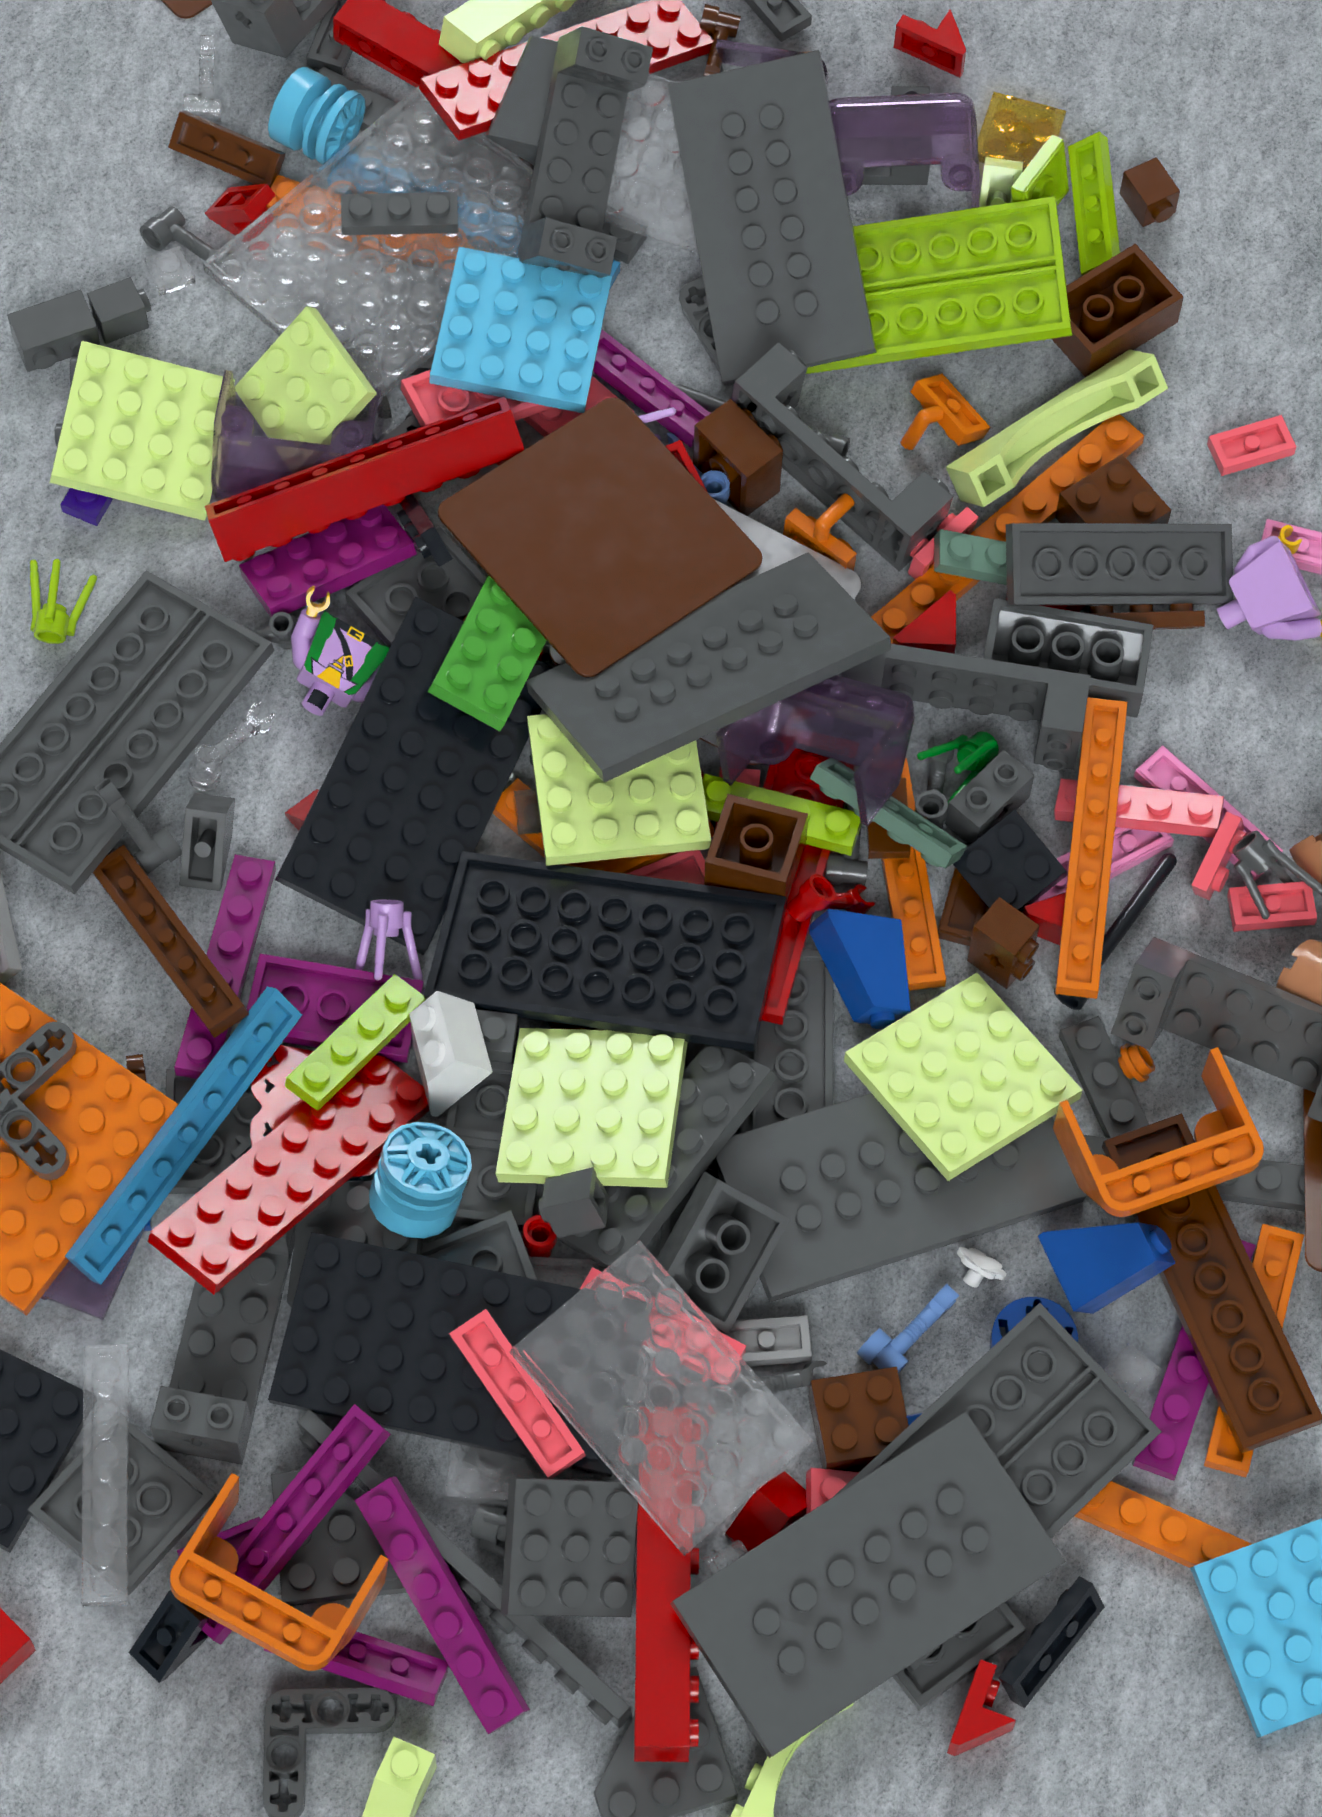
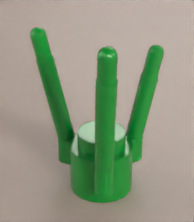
(972, 754)

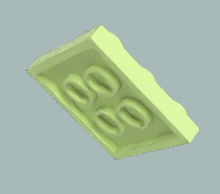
(305, 383)

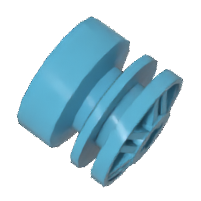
(315, 115)
(420, 1180)

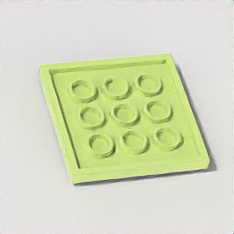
(139, 431)
(632, 815)
(962, 1076)
(592, 1103)

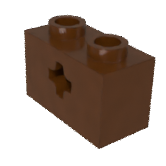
(1004, 944)

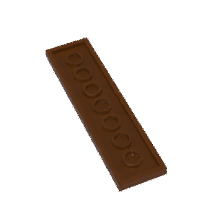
(1222, 1303)

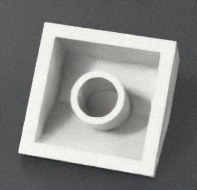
(448, 1049)

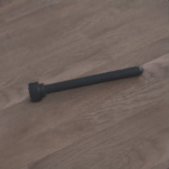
(1128, 917)

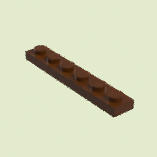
(170, 942)

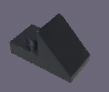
(169, 1638)

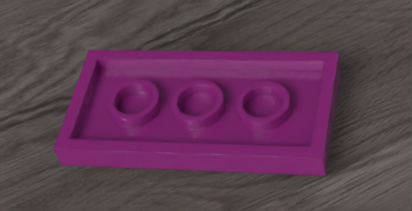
(327, 560)
(325, 999)

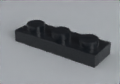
(422, 531)
(1051, 1641)

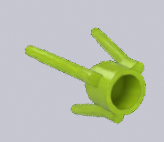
(51, 622)

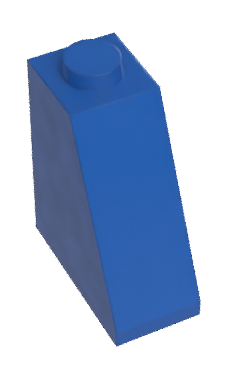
(865, 963)
(1105, 1261)

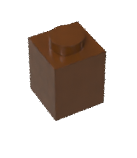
(1149, 192)

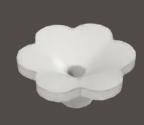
(979, 1266)

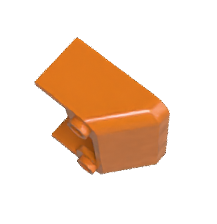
(1223, 1150)
(208, 1583)

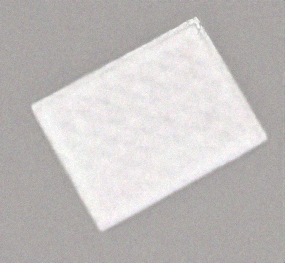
(378, 290)

